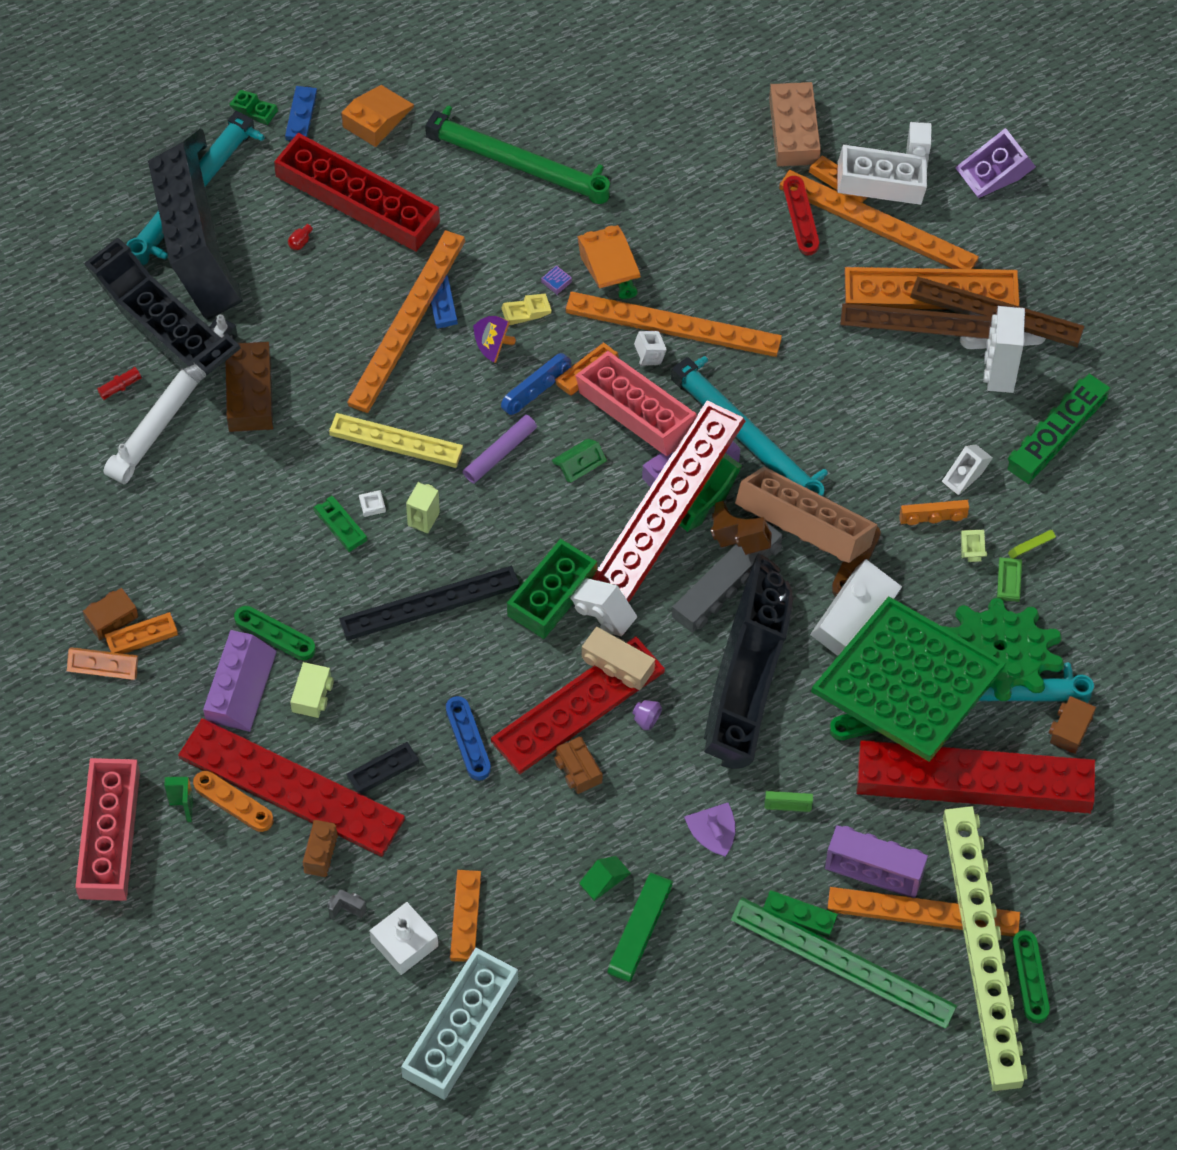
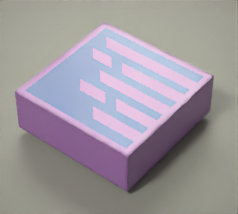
(556, 280)

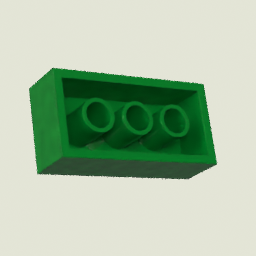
(548, 589)

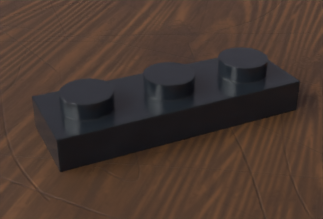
(382, 768)

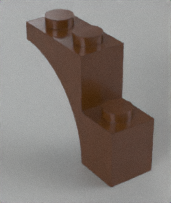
(749, 534)

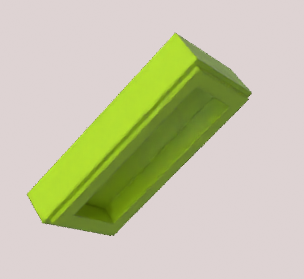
(1031, 544)

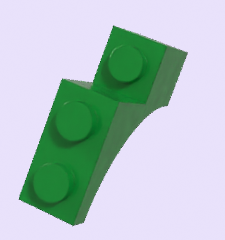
(714, 491)

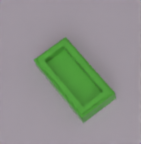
(1009, 579)
(788, 801)

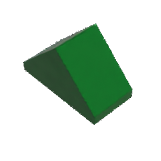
(603, 876)

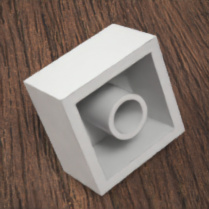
(404, 938)

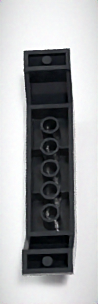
(190, 227)
(159, 312)

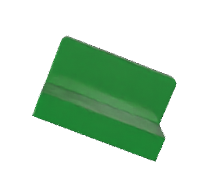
(580, 459)
(180, 793)

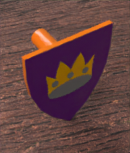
(491, 334)

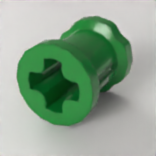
(629, 287)

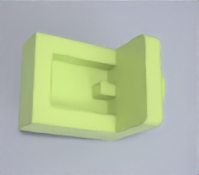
(973, 545)

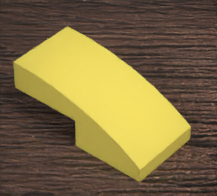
(531, 308)

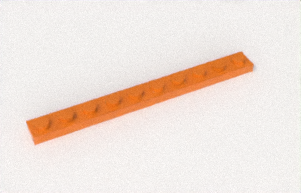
(885, 225)
(406, 322)
(673, 324)

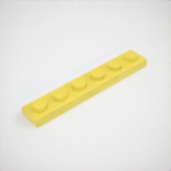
(396, 440)

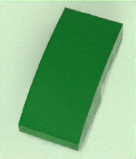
(251, 106)

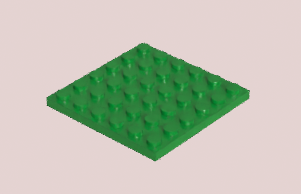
(908, 678)

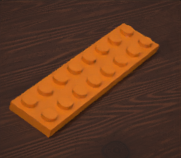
(894, 285)

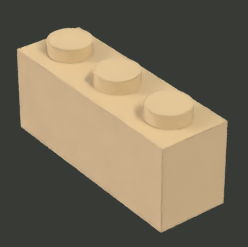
(618, 658)

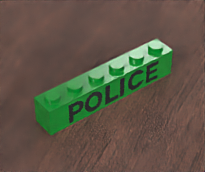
(1058, 428)

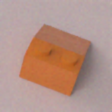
(375, 114)
(608, 256)

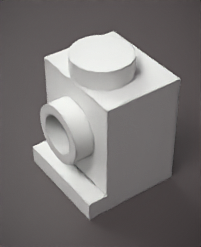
(650, 347)

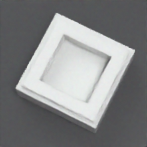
(372, 503)

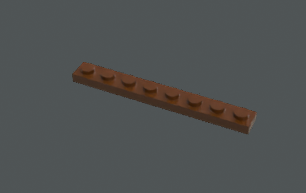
(975, 304)
(915, 321)

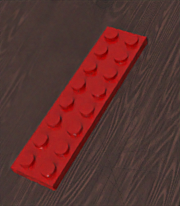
(565, 714)

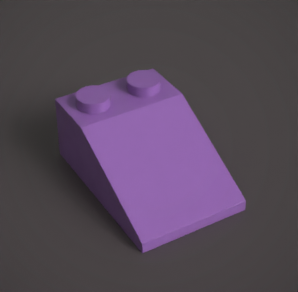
(995, 165)

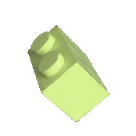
(423, 507)
(311, 690)

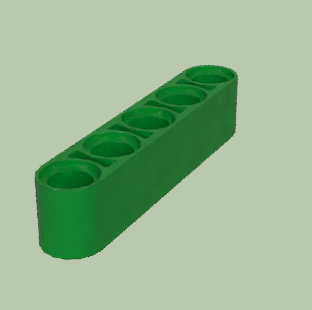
(640, 927)

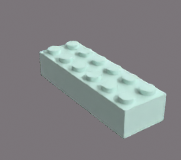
(459, 1023)

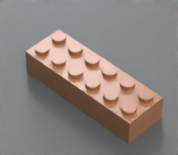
(806, 514)

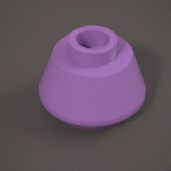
(647, 714)

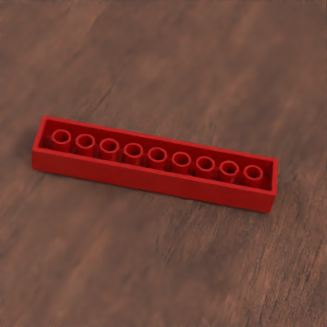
(977, 777)

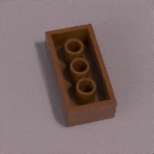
(249, 388)

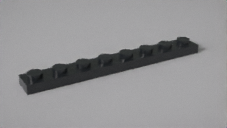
(429, 603)

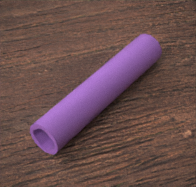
(499, 449)

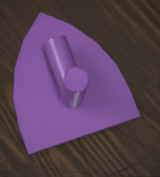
(713, 828)

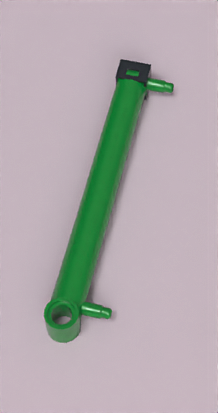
(593, 186)

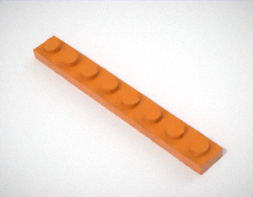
(911, 910)

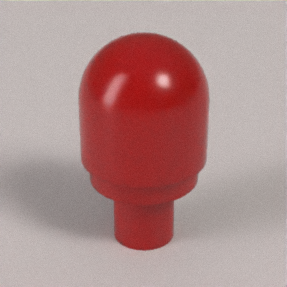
(299, 237)

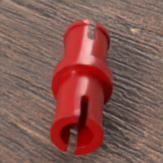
(119, 383)

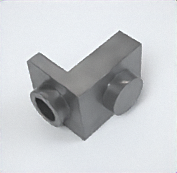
(350, 902)

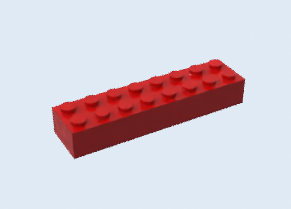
(357, 192)

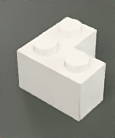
(606, 604)

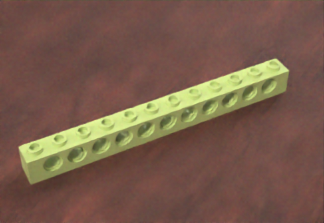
(1001, 1076)

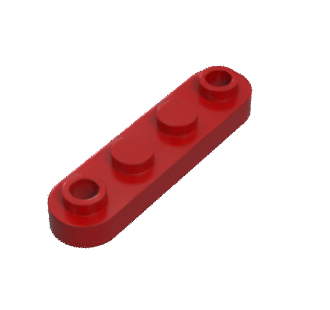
(801, 215)

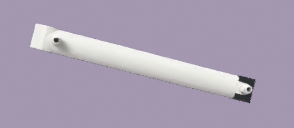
(122, 466)

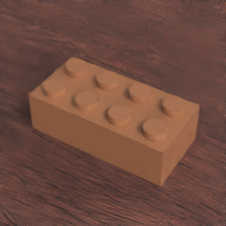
(794, 124)

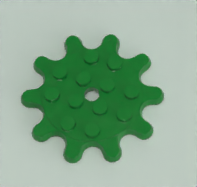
(1024, 644)

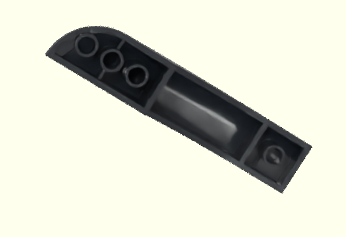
(748, 665)

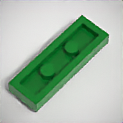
(801, 913)

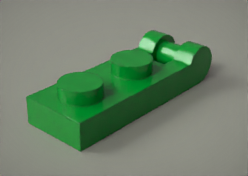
(340, 524)

